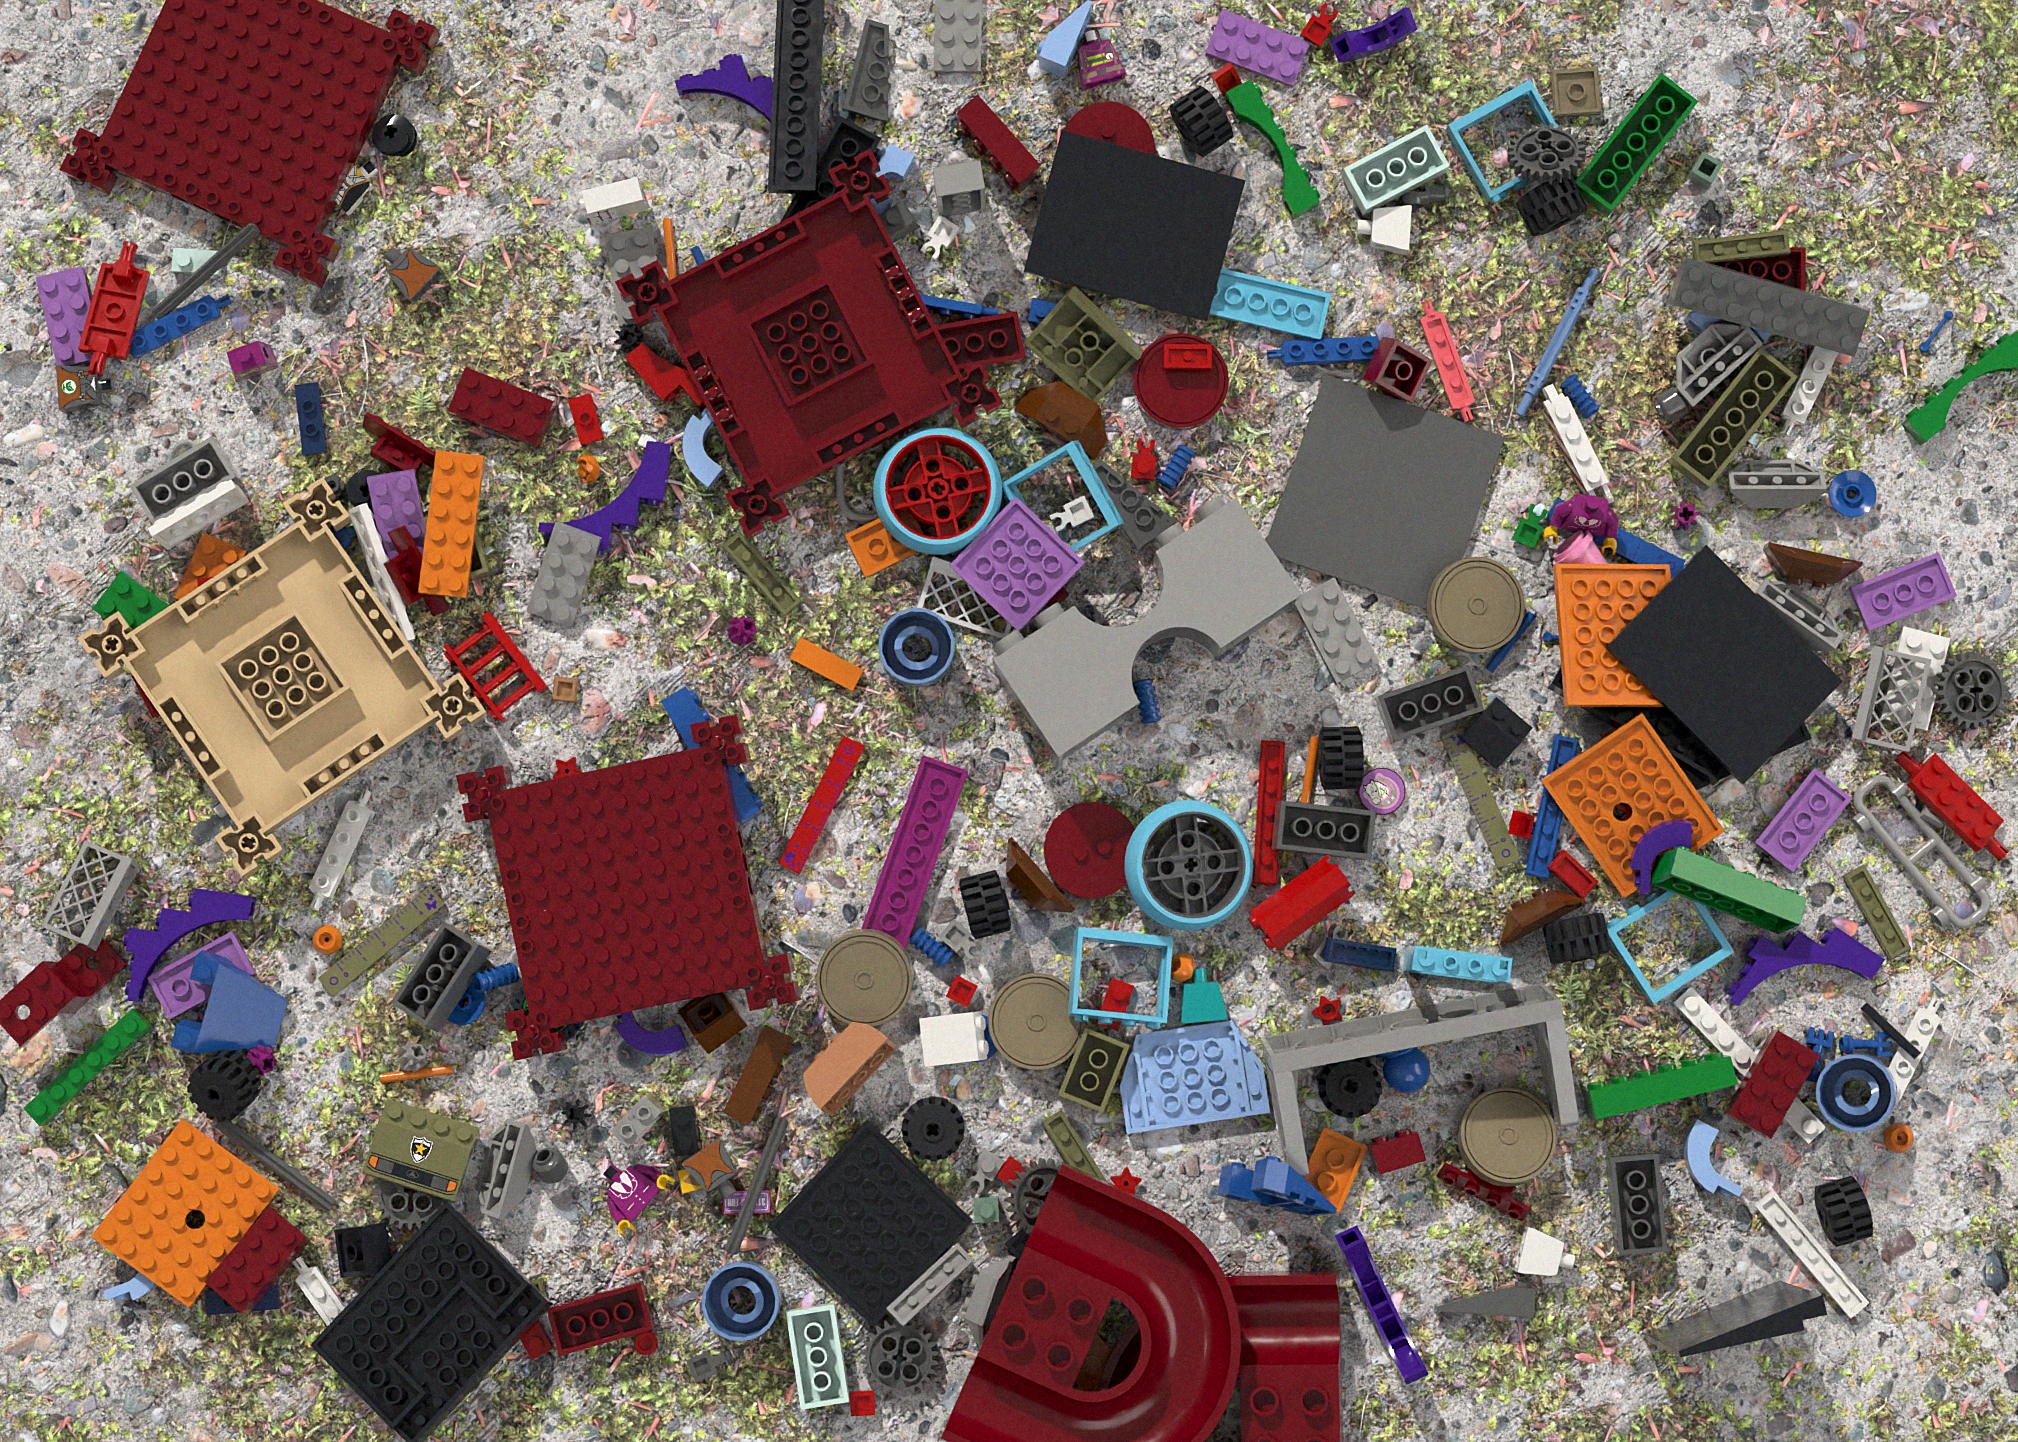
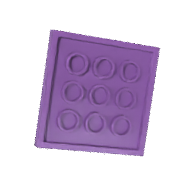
(1017, 564)

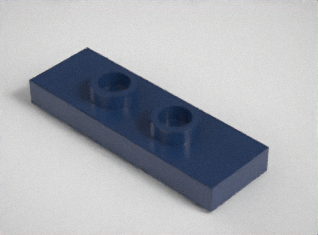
(310, 419)
(1359, 954)
(217, 1305)

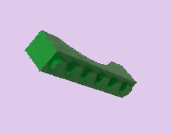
(1249, 107)
(1931, 418)
(96, 1058)

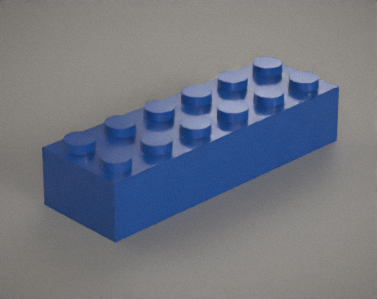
(685, 710)

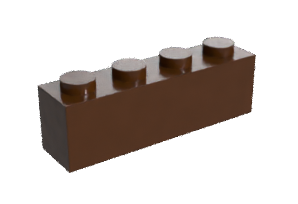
(757, 1075)

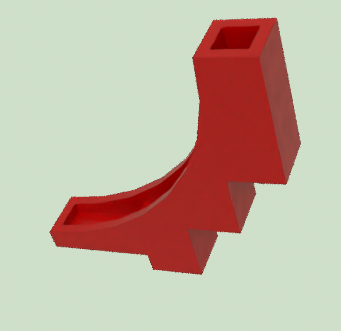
(662, 376)

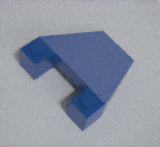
(238, 1011)
(1273, 1185)

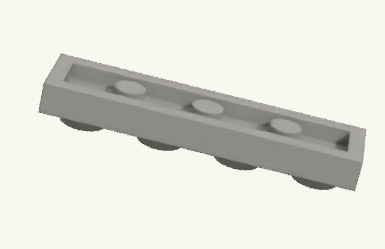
(929, 1285)

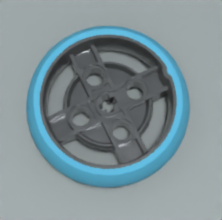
(1183, 822)

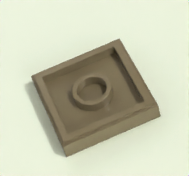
(1575, 92)

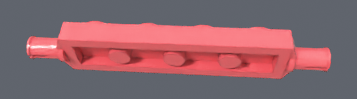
(1447, 360)

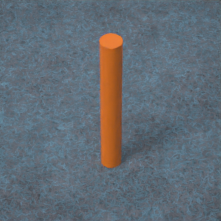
(670, 248)
(1309, 770)
(421, 1073)

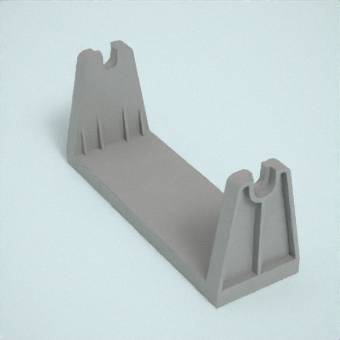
(1416, 1027)

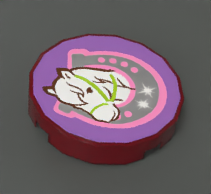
(1382, 791)

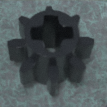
(622, 338)
(583, 1114)

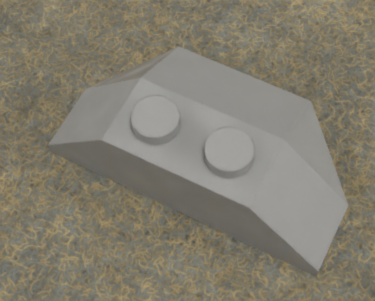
(1712, 358)
(1776, 483)
(1802, 615)
(506, 1169)
(986, 1296)

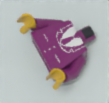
(1585, 514)
(632, 1192)

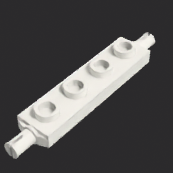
(1807, 388)
(340, 849)
(1918, 1035)
(318, 1291)

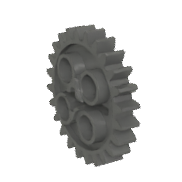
(1546, 153)
(1951, 691)
(1046, 1174)
(387, 1194)
(878, 1353)

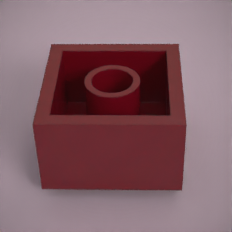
(1397, 369)
(1396, 1152)

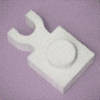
(941, 234)
(1075, 512)

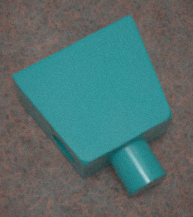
(1202, 1000)

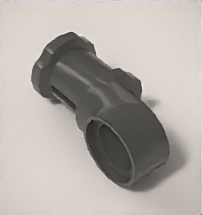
(1430, 194)

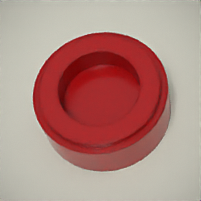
(646, 1342)

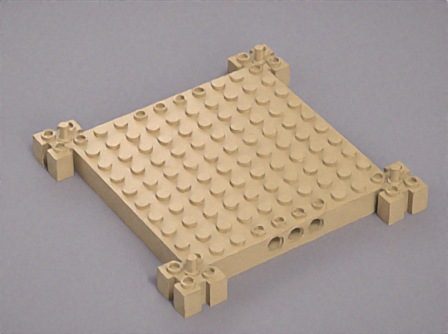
(282, 677)

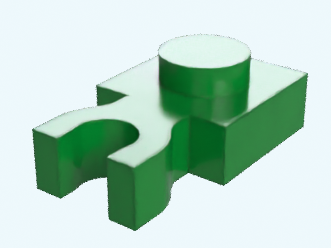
(1528, 530)

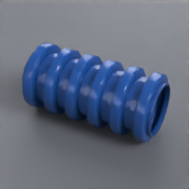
(1580, 397)
(1176, 467)
(1147, 701)
(931, 947)
(495, 977)

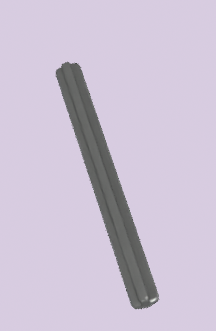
(206, 271)
(276, 1164)
(756, 1185)

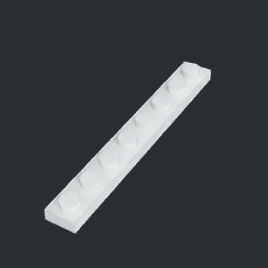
(1742, 1056)

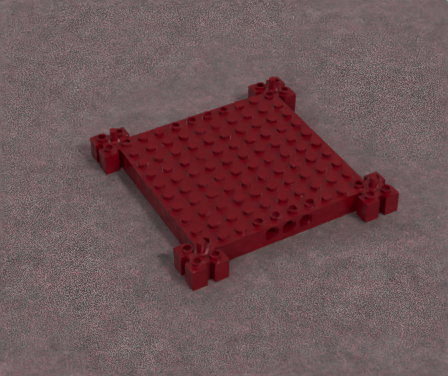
(254, 114)
(809, 343)
(628, 887)

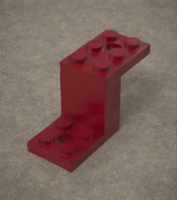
(57, 989)

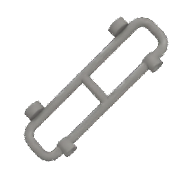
(1942, 912)

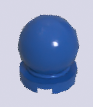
(1406, 1069)

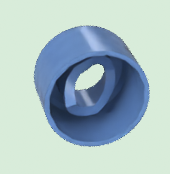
(905, 625)
(1843, 1114)
(720, 1314)

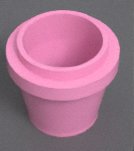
(1579, 549)

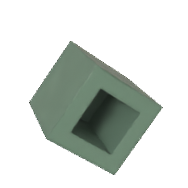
(1704, 170)
(986, 1209)

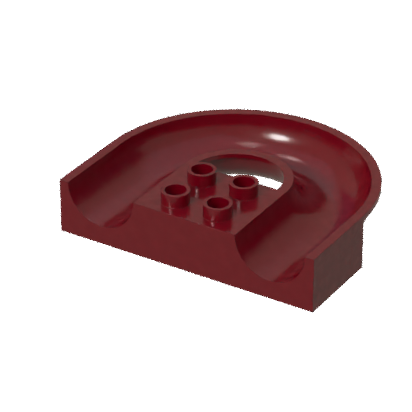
(1080, 1254)
(1286, 1356)

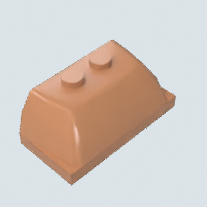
(846, 1065)

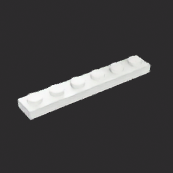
(375, 557)
(1811, 1254)

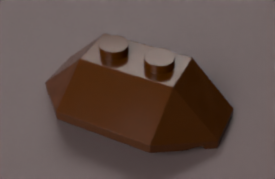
(1065, 415)
(1809, 566)
(1032, 882)
(1536, 913)

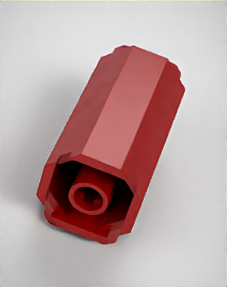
(1300, 904)

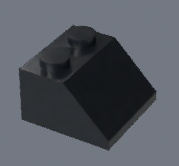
(1496, 733)
(362, 1249)

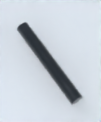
(1890, 1030)

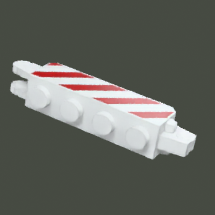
(1574, 444)

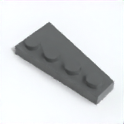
(870, 73)
(1141, 516)

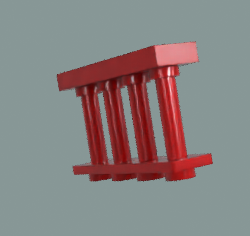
(519, 664)

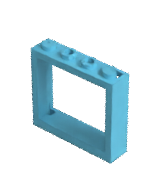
(1453, 129)
(1089, 476)
(1163, 943)
(1457, 964)
(1682, 978)

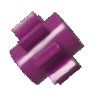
(1680, 521)
(741, 630)
(262, 1059)

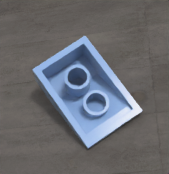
(1061, 44)

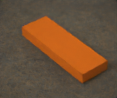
(826, 664)

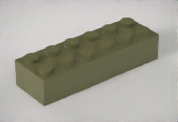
(1732, 419)

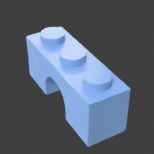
(893, 163)

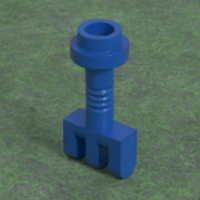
(1819, 1043)
(1848, 1044)

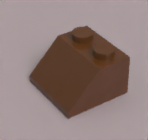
(712, 1020)

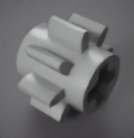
(412, 1057)

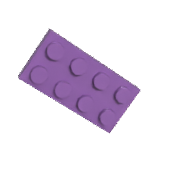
(1257, 48)
(66, 306)
(397, 503)
(1902, 592)
(1802, 820)
(180, 993)

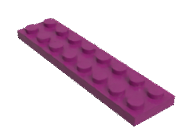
(915, 849)

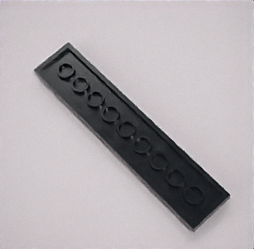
(796, 97)

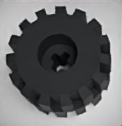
(1201, 121)
(1551, 206)
(1340, 758)
(985, 904)
(1577, 938)
(224, 1085)
(1343, 1102)
(933, 1111)
(1843, 1211)

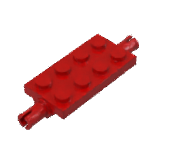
(114, 310)
(1954, 803)

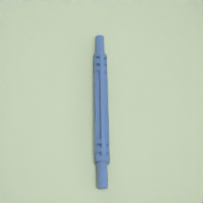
(1557, 342)

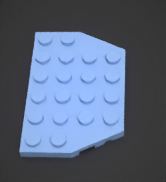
(1191, 1078)

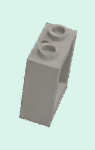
(638, 1120)

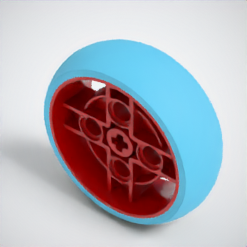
(895, 499)

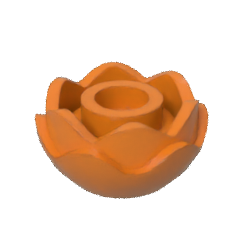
(588, 468)
(334, 936)
(1182, 967)
(1891, 1141)

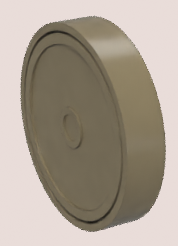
(1475, 605)
(865, 977)
(1033, 1023)
(1506, 1136)

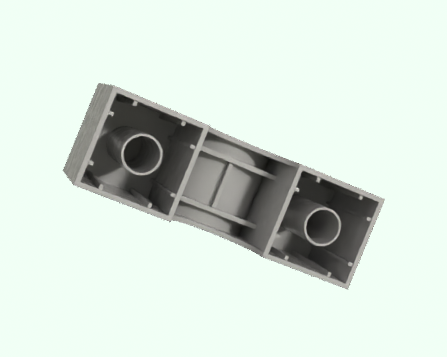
(1214, 589)

